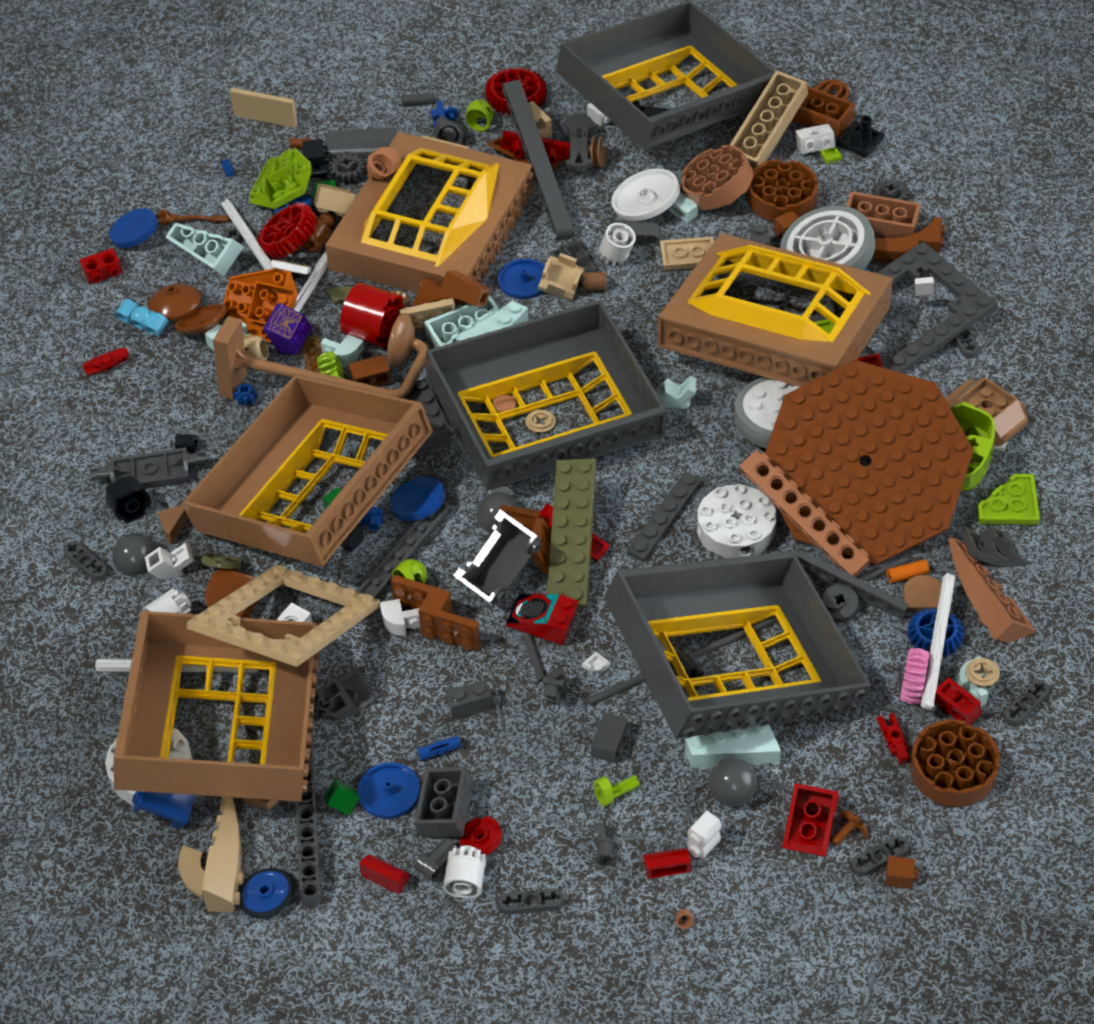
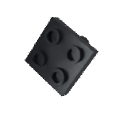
(861, 137)

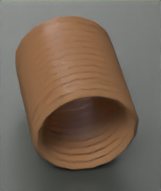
(594, 281)

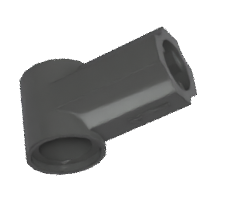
(433, 863)

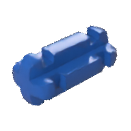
(228, 168)

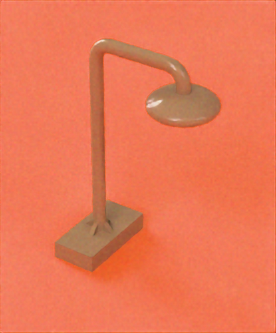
(233, 363)

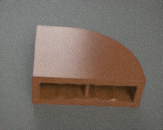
(224, 583)

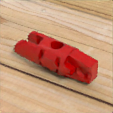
(105, 361)
(894, 738)

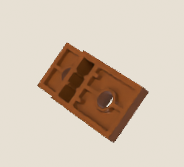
(436, 613)

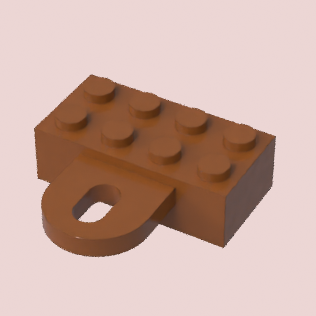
(824, 108)

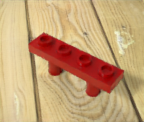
(554, 148)

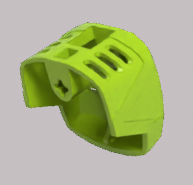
(980, 437)

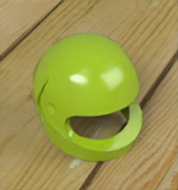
(479, 109)
(411, 569)

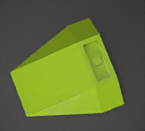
(281, 180)

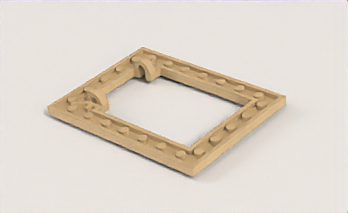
(222, 624)

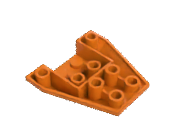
(256, 295)

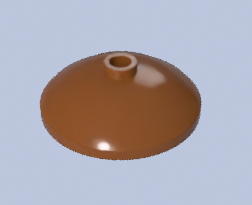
(175, 301)
(201, 320)

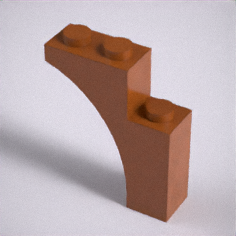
(890, 249)
(454, 286)

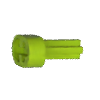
(606, 793)

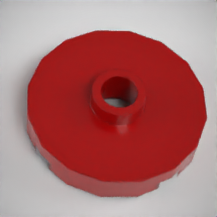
(483, 827)

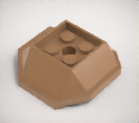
(1006, 410)

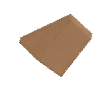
(172, 522)

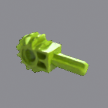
(330, 365)

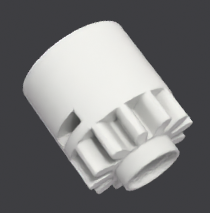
(617, 243)
(171, 603)
(464, 872)

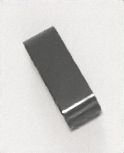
(645, 232)

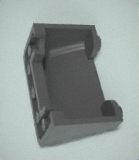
(500, 559)

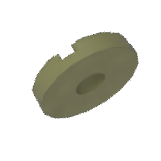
(219, 561)

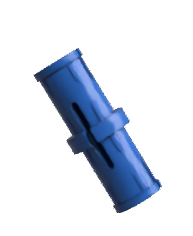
(452, 744)

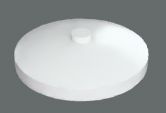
(645, 194)

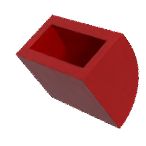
(667, 863)
(383, 873)

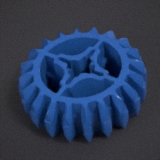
(922, 628)

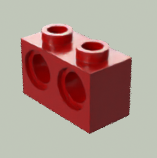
(100, 266)
(957, 702)

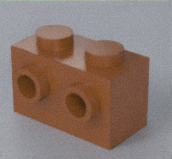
(369, 371)

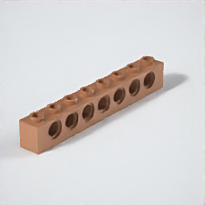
(757, 462)

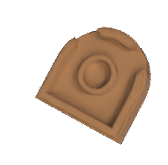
(922, 593)

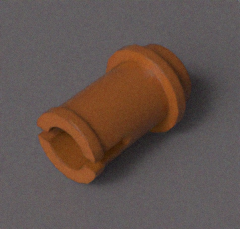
(297, 143)

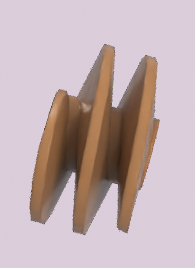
(598, 153)

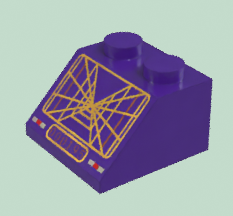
(287, 329)

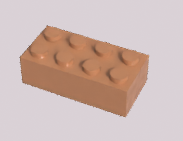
(886, 215)

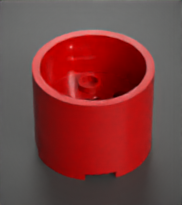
(370, 314)

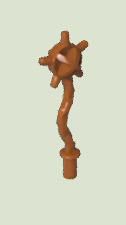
(165, 217)

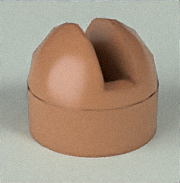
(679, 919)

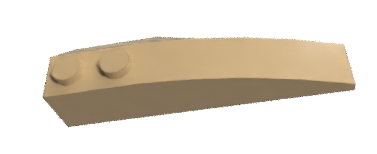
(223, 862)

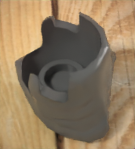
(450, 130)

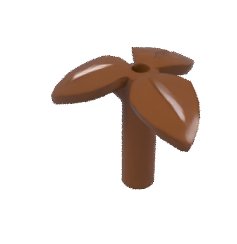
(854, 822)

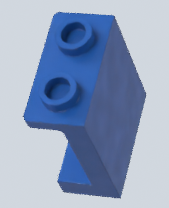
(166, 805)

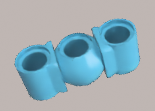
(141, 317)

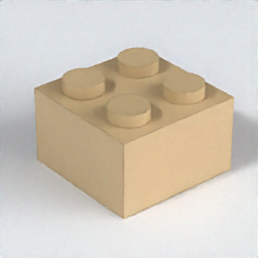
(333, 199)

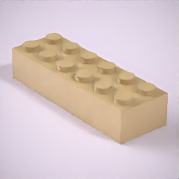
(770, 117)

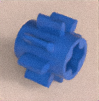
(245, 394)

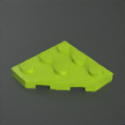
(1011, 503)

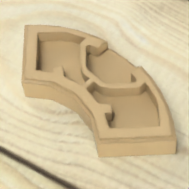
(191, 869)

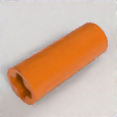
(907, 571)

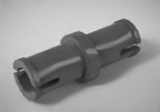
(418, 98)

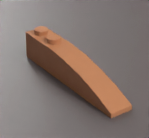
(995, 610)

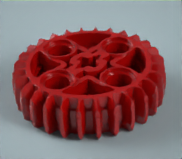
(532, 84)
(287, 230)

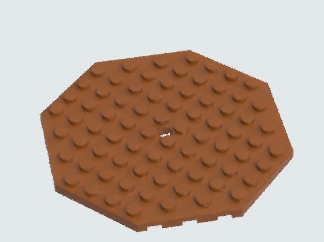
(913, 450)

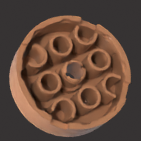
(717, 177)

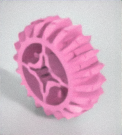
(914, 676)

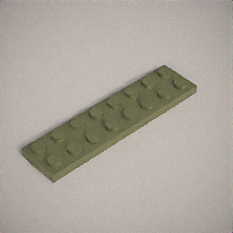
(572, 529)

